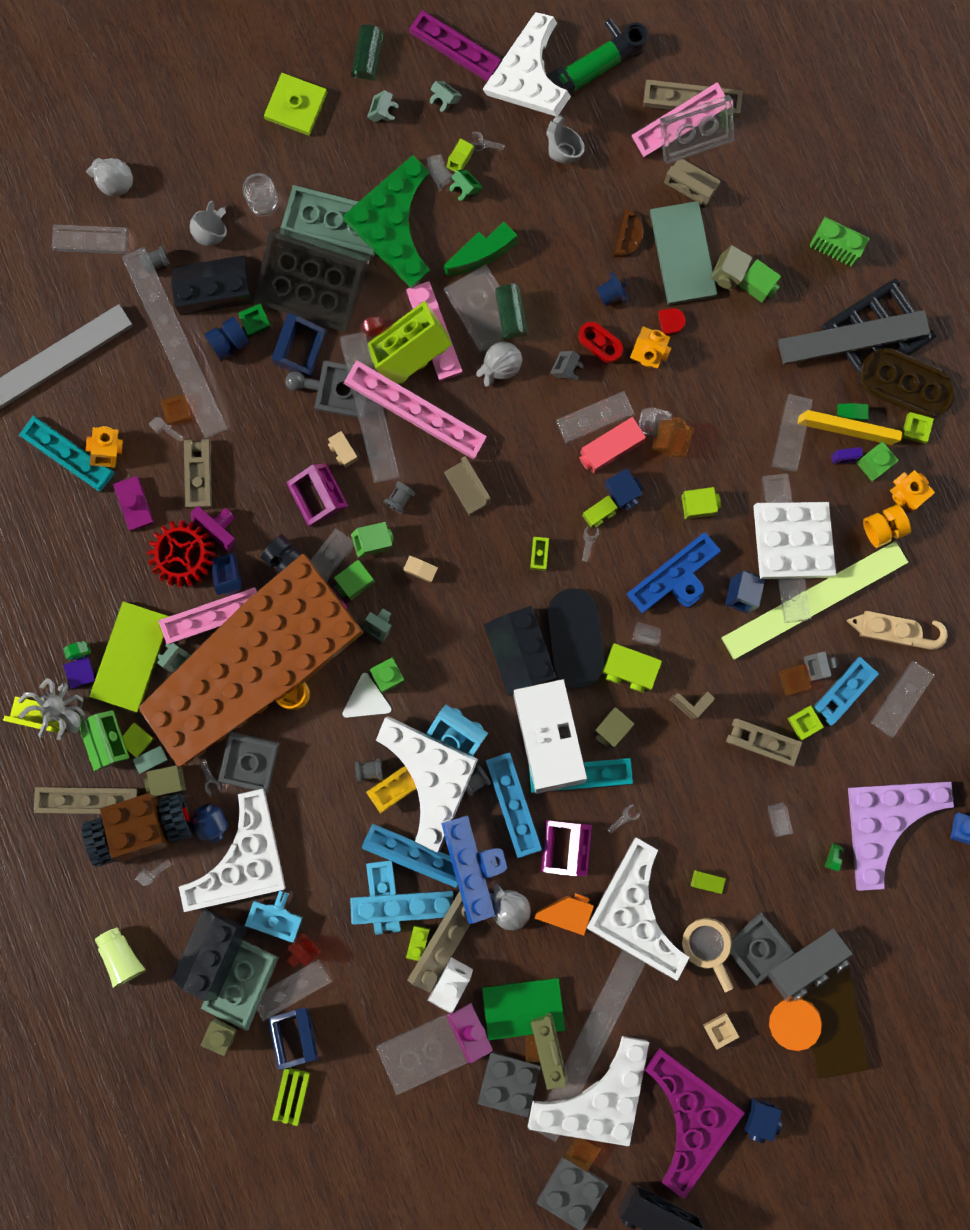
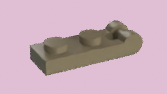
(197, 474)
(765, 742)

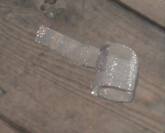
(485, 143)
(158, 425)
(588, 543)
(209, 777)
(623, 819)
(146, 878)

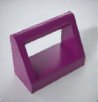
(326, 488)
(578, 848)

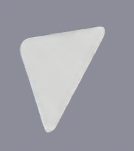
(366, 699)

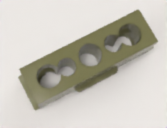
(549, 1052)

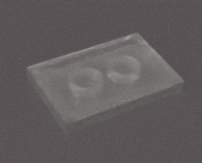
(697, 129)
(477, 306)
(421, 1054)

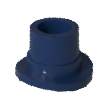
(613, 291)

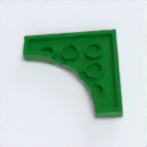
(383, 221)

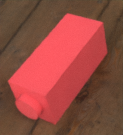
(612, 445)

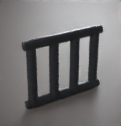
(872, 301)

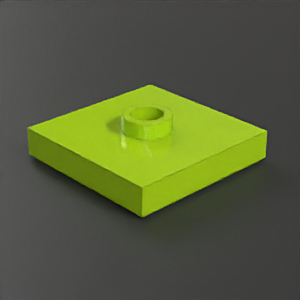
(295, 104)

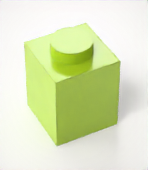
(700, 503)

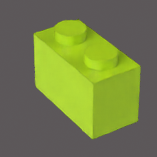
(631, 667)

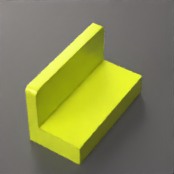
(32, 718)

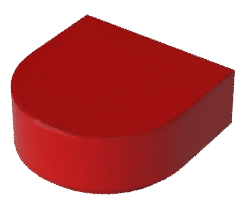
(671, 321)

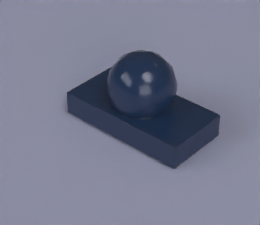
(226, 575)

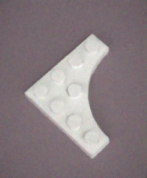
(522, 73)
(438, 773)
(248, 867)
(627, 914)
(604, 1109)

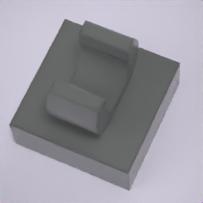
(565, 365)
(819, 666)

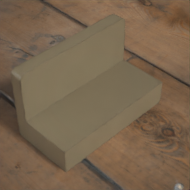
(692, 181)
(468, 486)
(696, 708)

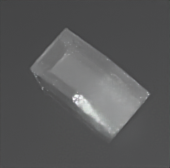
(438, 171)
(780, 819)

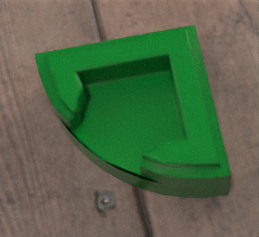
(833, 861)

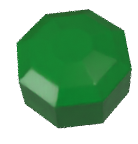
(77, 650)

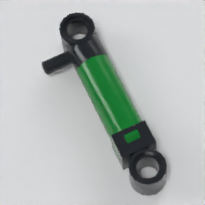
(602, 58)

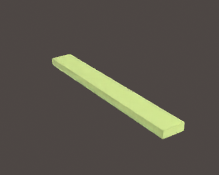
(819, 598)

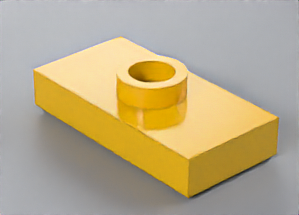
(392, 789)

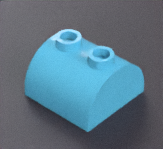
(457, 730)

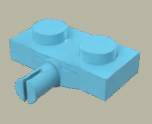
(274, 919)

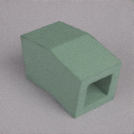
(150, 760)

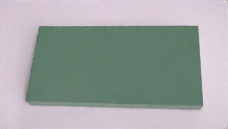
(321, 218)
(683, 253)

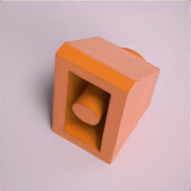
(567, 913)

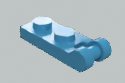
(846, 690)

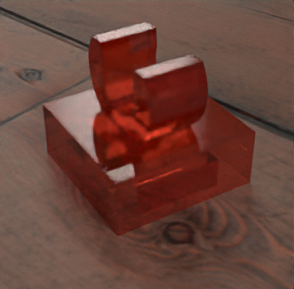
(302, 951)

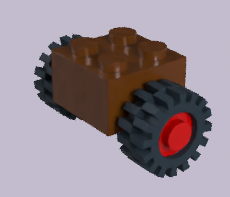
(136, 828)

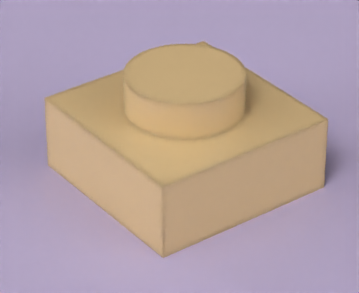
(721, 1031)

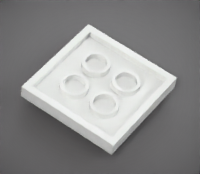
(794, 540)

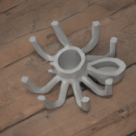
(54, 709)

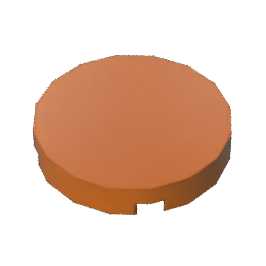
(795, 1024)

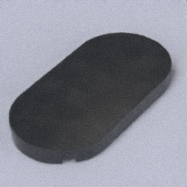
(575, 638)

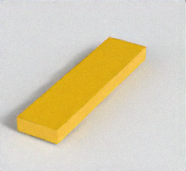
(849, 427)

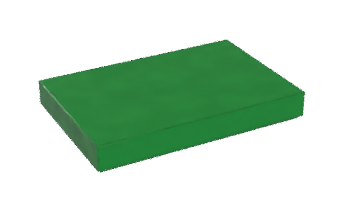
(514, 1005)

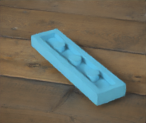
(400, 907)

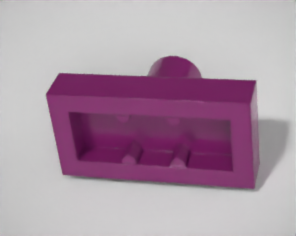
(133, 503)
(215, 527)
(469, 1033)

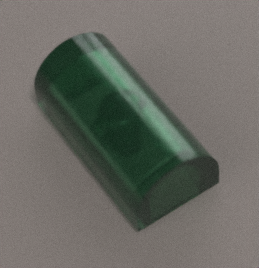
(367, 52)
(510, 311)

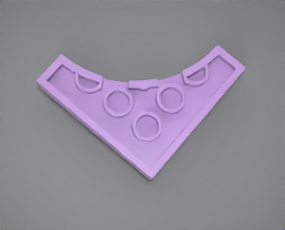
(881, 816)

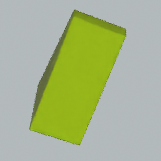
(708, 882)

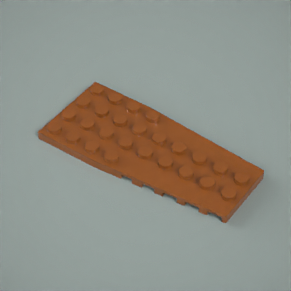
(251, 661)

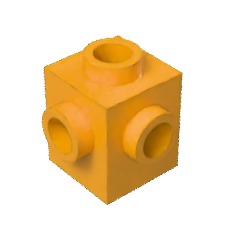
(651, 347)
(104, 446)
(911, 490)

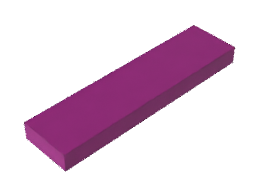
(454, 45)

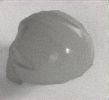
(564, 143)
(111, 176)
(207, 226)
(501, 362)
(510, 908)

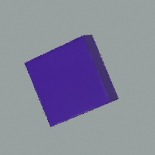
(846, 455)
(79, 672)

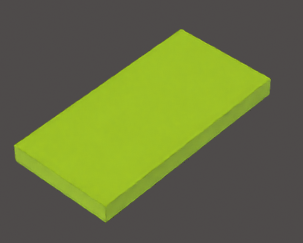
(129, 657)

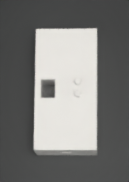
(549, 736)

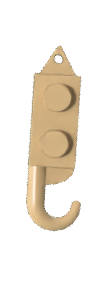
(896, 630)

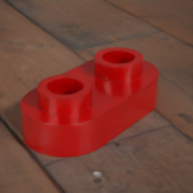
(602, 341)

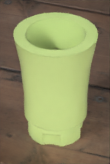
(118, 957)

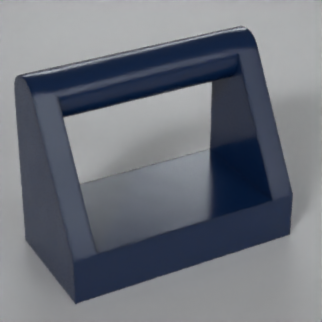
(287, 338)
(306, 1035)

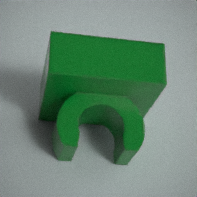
(466, 182)

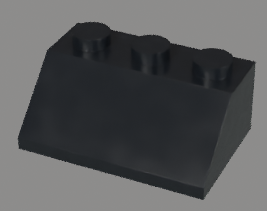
(211, 285)
(519, 650)
(209, 955)
(651, 1212)

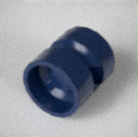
(227, 338)

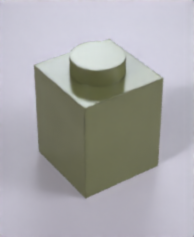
(731, 268)
(613, 728)
(165, 781)
(219, 1036)

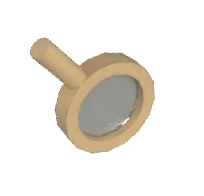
(708, 946)

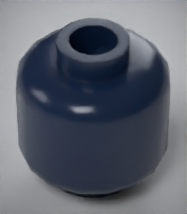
(209, 823)

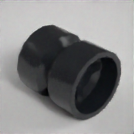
(280, 553)

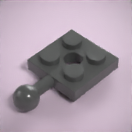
(327, 398)

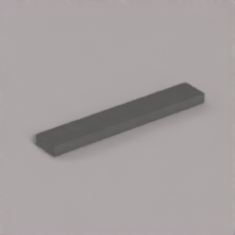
(853, 337)

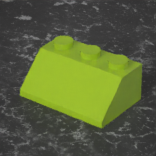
(409, 344)

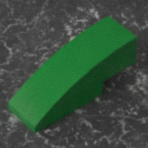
(481, 250)

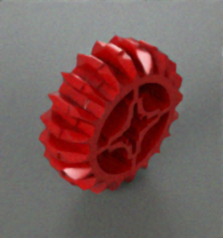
(172, 559)

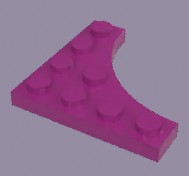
(701, 1118)

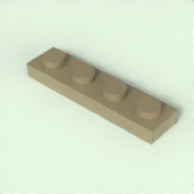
(671, 95)
(79, 799)
(440, 947)

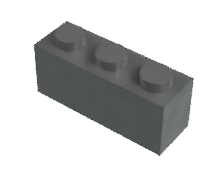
(811, 966)

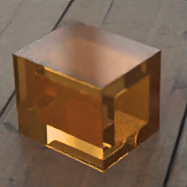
(673, 437)

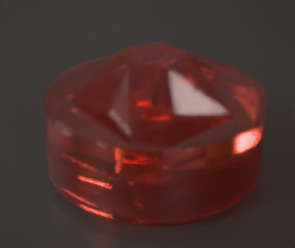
(372, 325)

